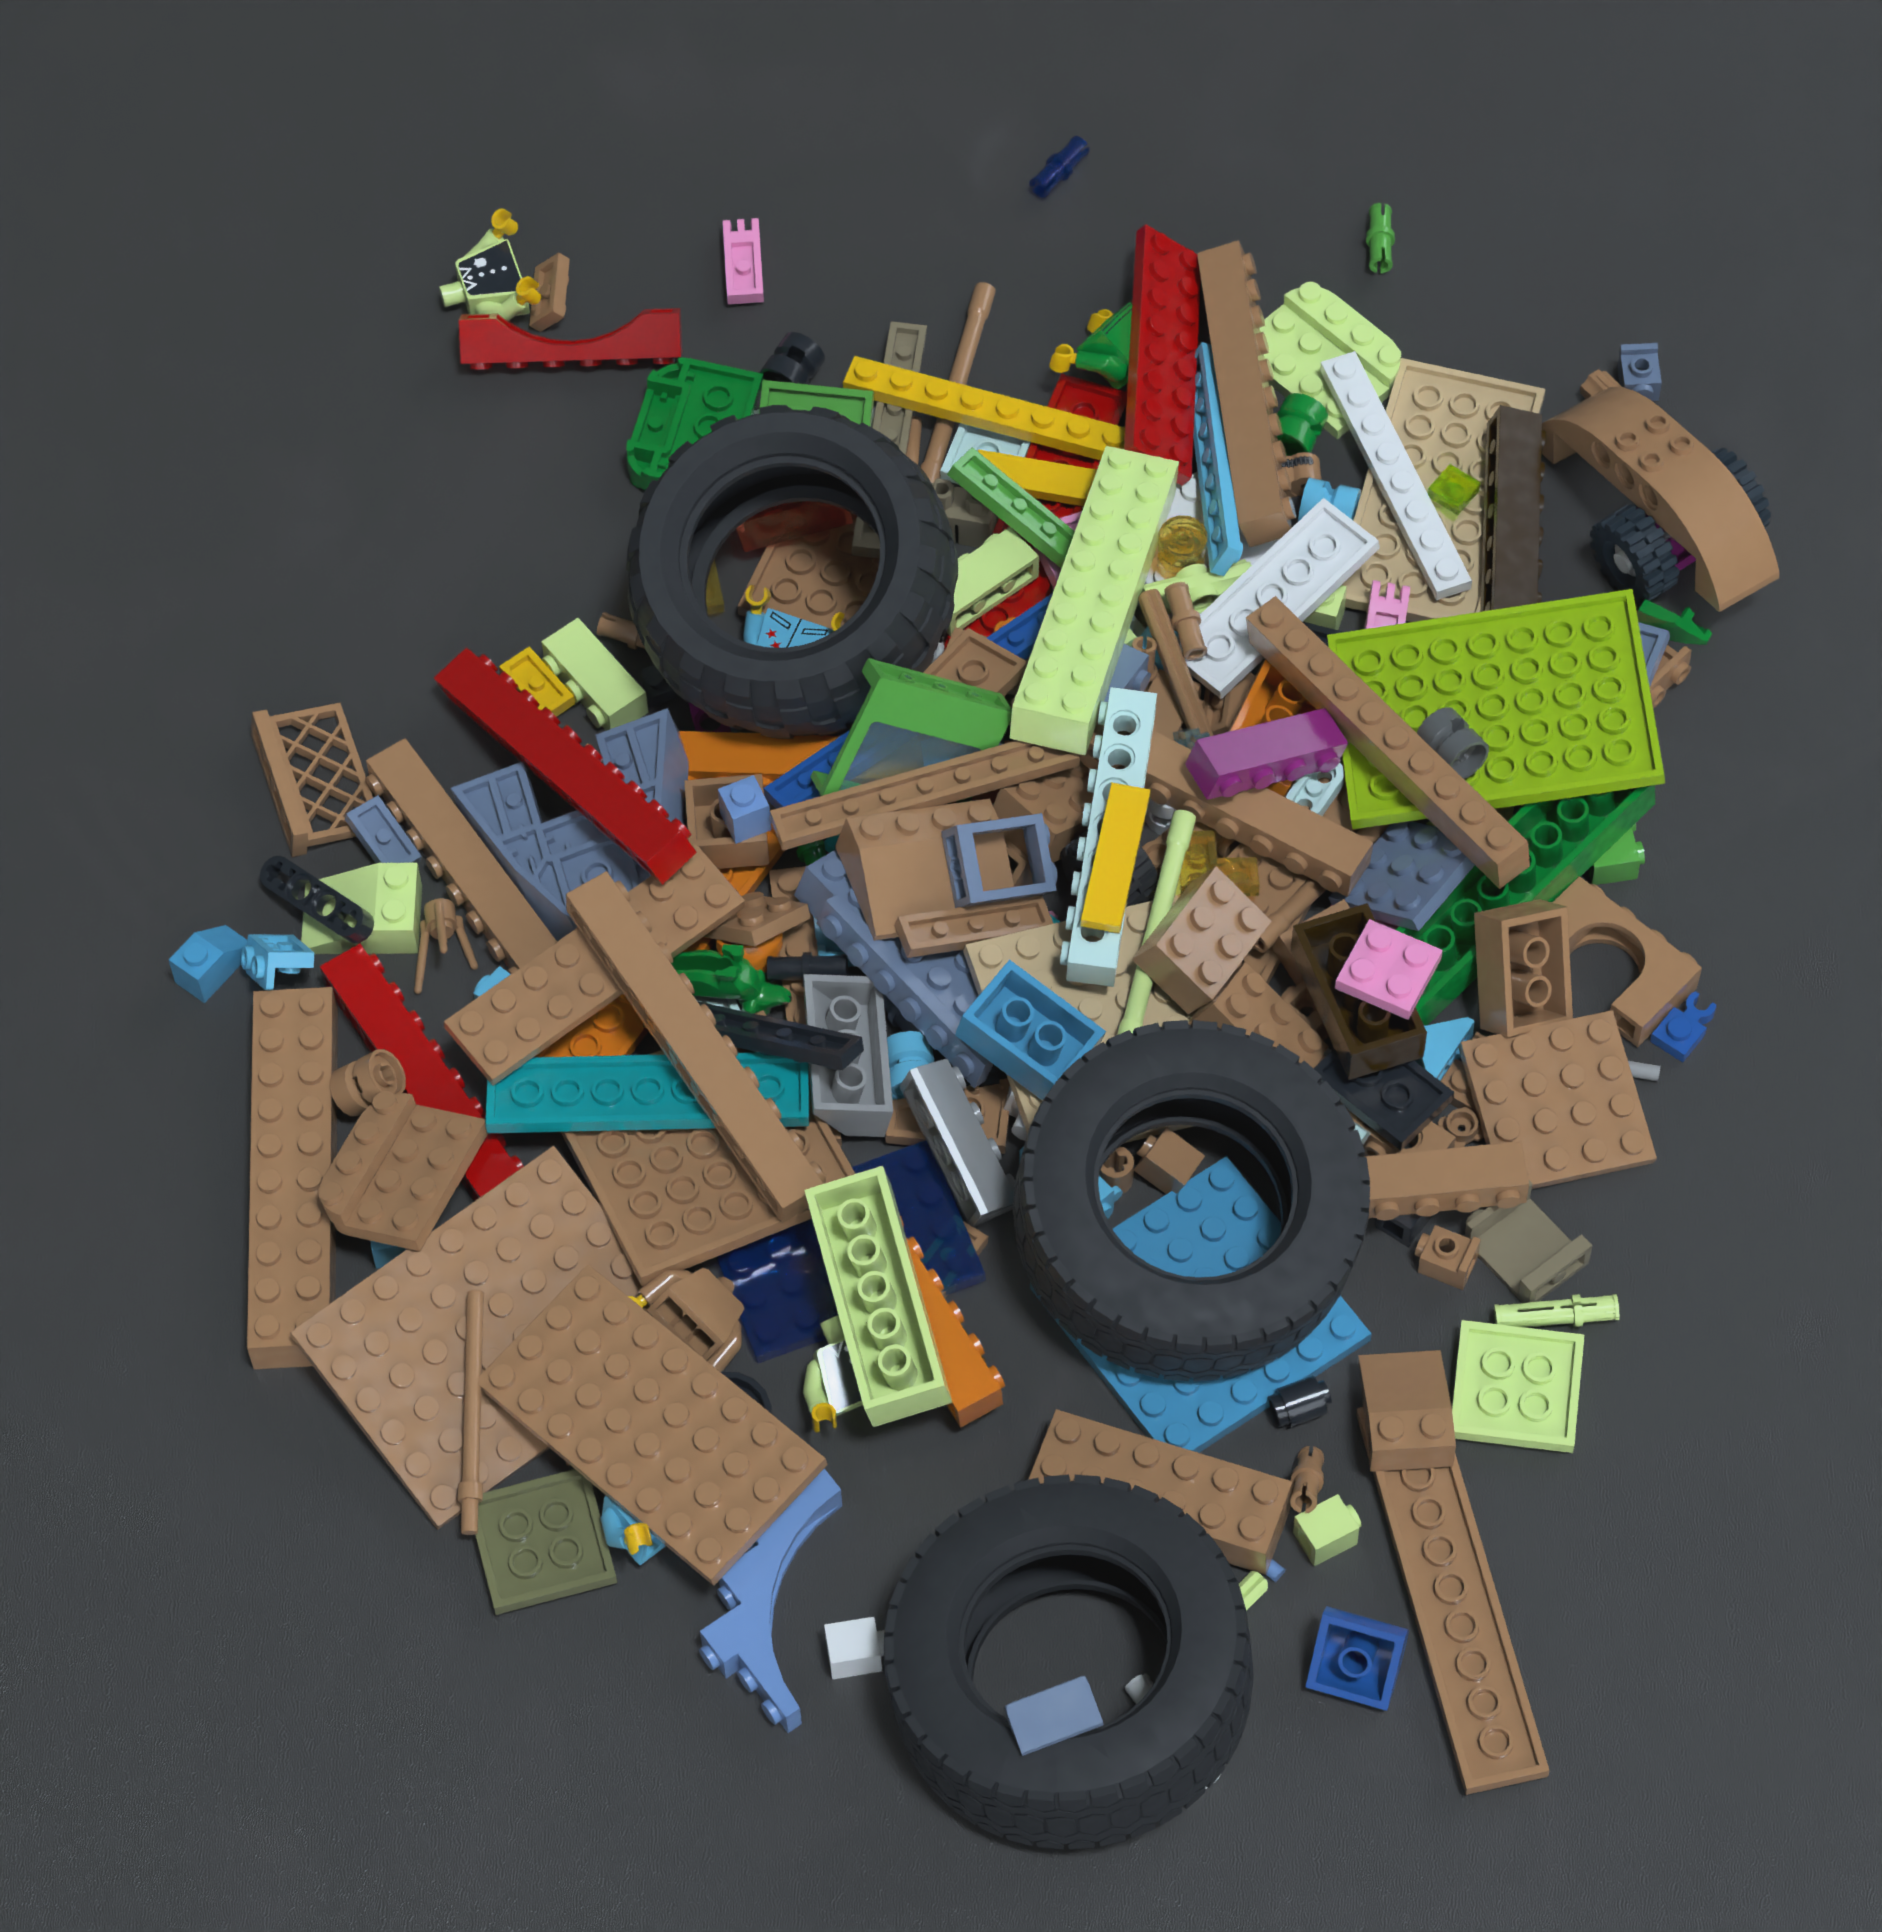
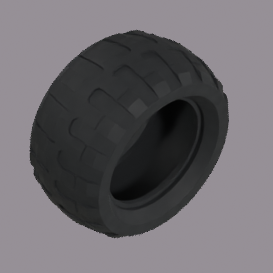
(756, 466)

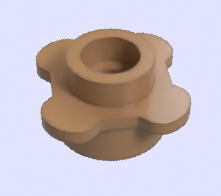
(1464, 1118)

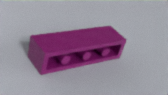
(1266, 754)

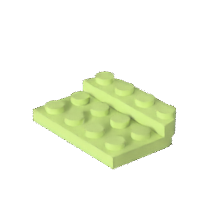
(1319, 327)

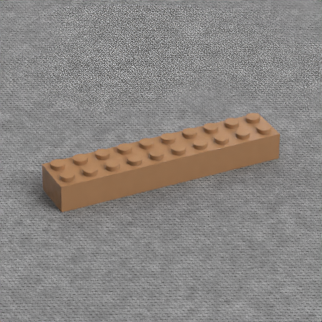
(289, 1155)

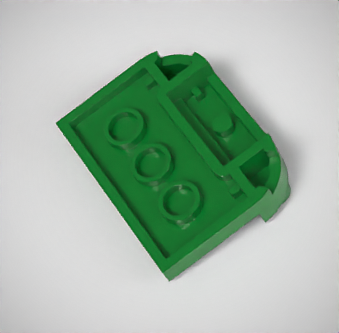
(681, 407)

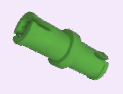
(1380, 238)

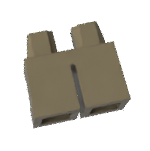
(965, 514)

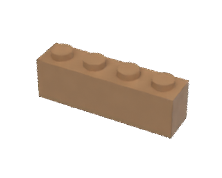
(1447, 1180)

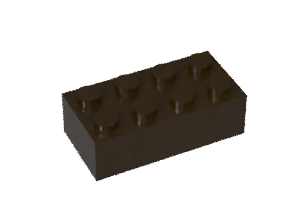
(1361, 1033)

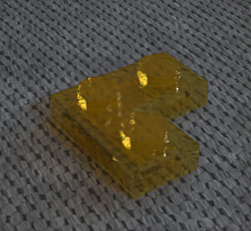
(1203, 857)

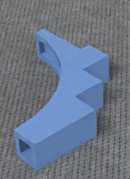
(749, 1589)

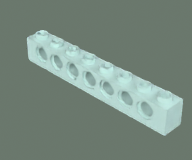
(1128, 712)

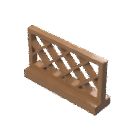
(281, 775)

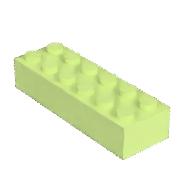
(878, 1296)

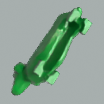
(730, 978)

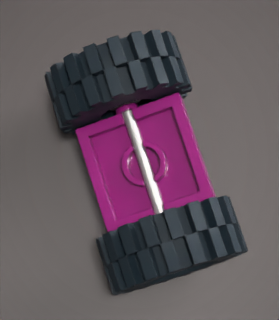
(1643, 555)

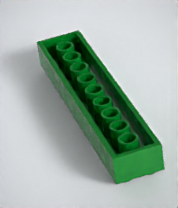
(1562, 844)

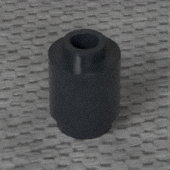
(1299, 1401)

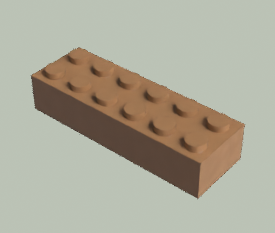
(1231, 1502)

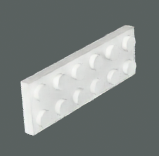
(1299, 571)

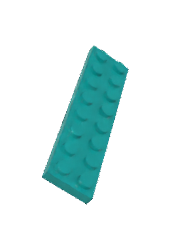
(627, 1094)

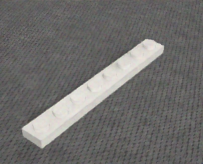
(1396, 476)

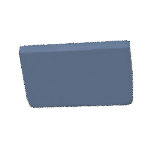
(1053, 1715)

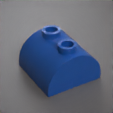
(1357, 1658)

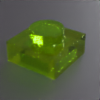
(1453, 489)

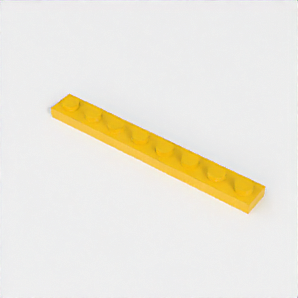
(984, 409)

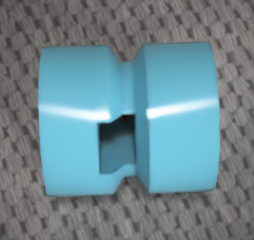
(1343, 497)
(906, 1052)

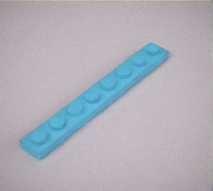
(1214, 468)

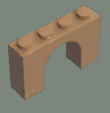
(1665, 972)

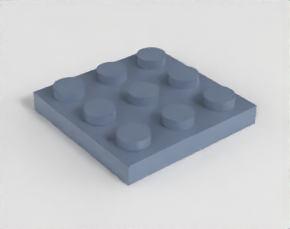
(1408, 875)

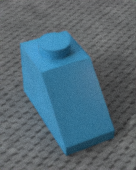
(207, 960)

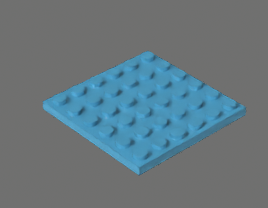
(1208, 1232)

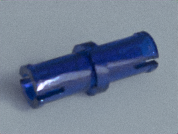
(1059, 166)

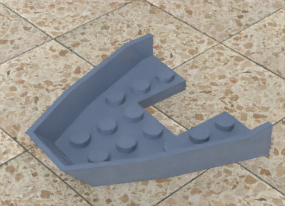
(569, 850)

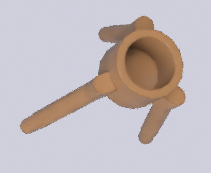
(440, 924)

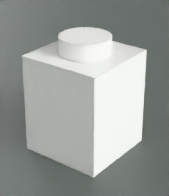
(854, 1647)

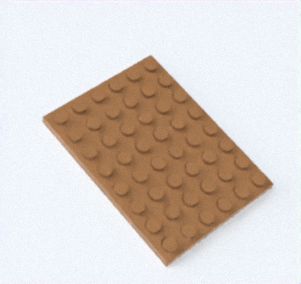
(400, 1335)

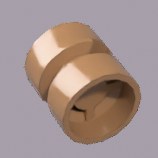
(363, 1079)

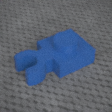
(1682, 1031)

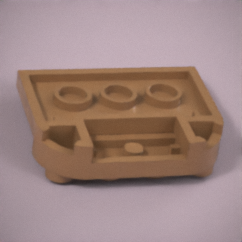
(399, 1170)

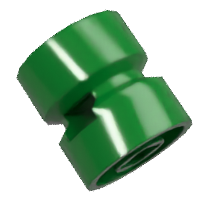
(1301, 423)

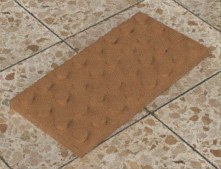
(651, 1424)

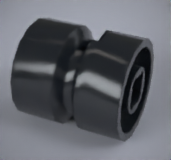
(794, 360)

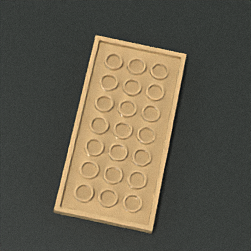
(1440, 422)

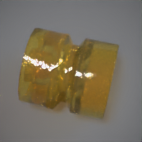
(1180, 544)

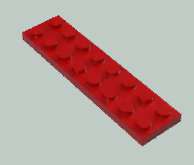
(1163, 350)

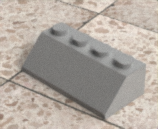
(860, 1096)
(958, 1141)

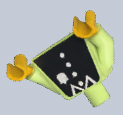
(490, 276)
(830, 1378)

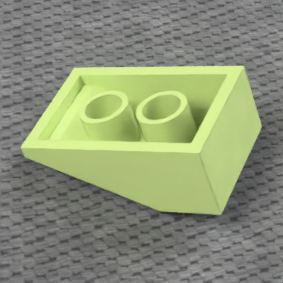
(388, 893)

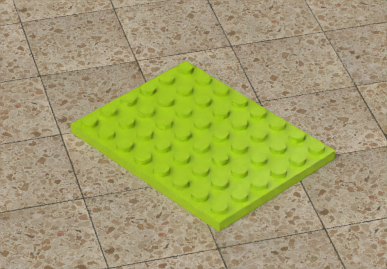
(1542, 683)

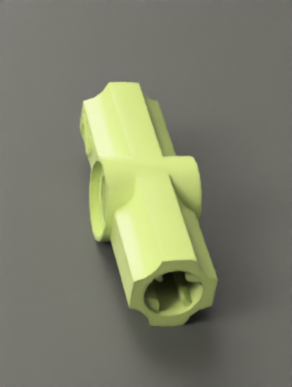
(1203, 585)

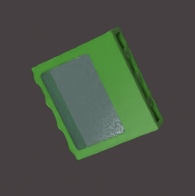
(913, 723)

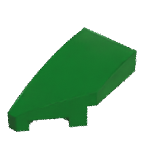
(1680, 628)

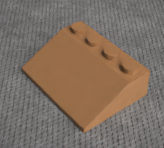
(901, 861)

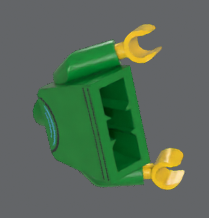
(1103, 350)

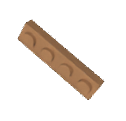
(955, 927)

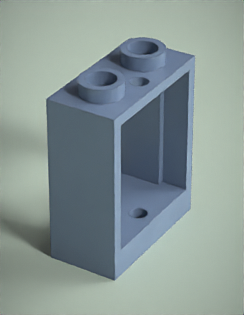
(964, 866)

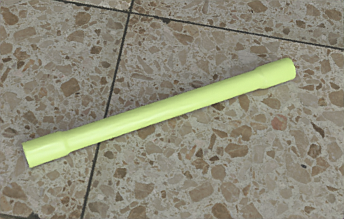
(1177, 845)

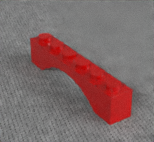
(495, 340)

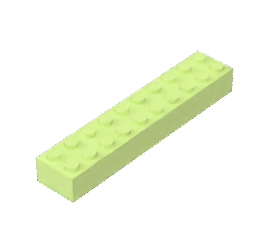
(1094, 601)

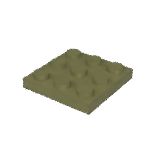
(542, 1541)

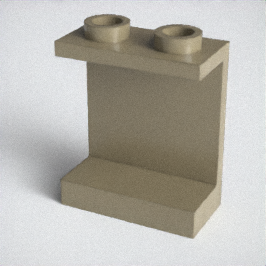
(1526, 1249)

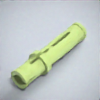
(1557, 1312)

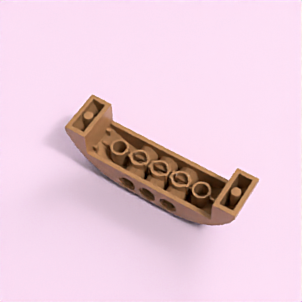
(1675, 484)

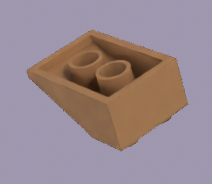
(1407, 1411)

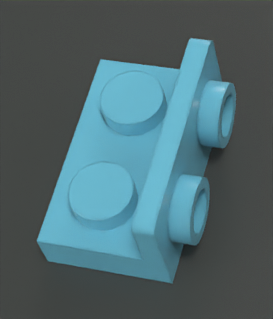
(273, 951)

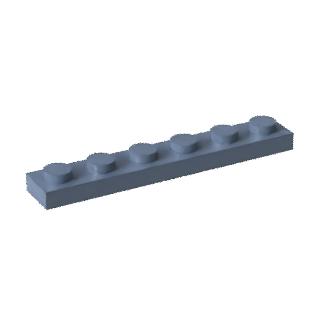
(901, 987)

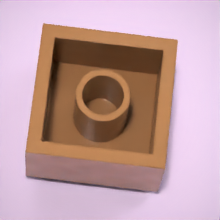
(710, 830)

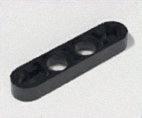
(316, 899)

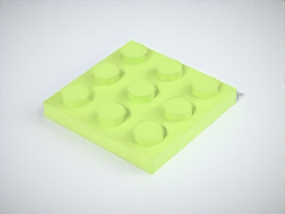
(1517, 1386)

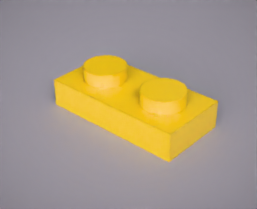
(538, 679)

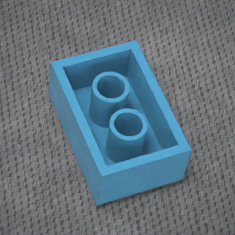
(1027, 1029)

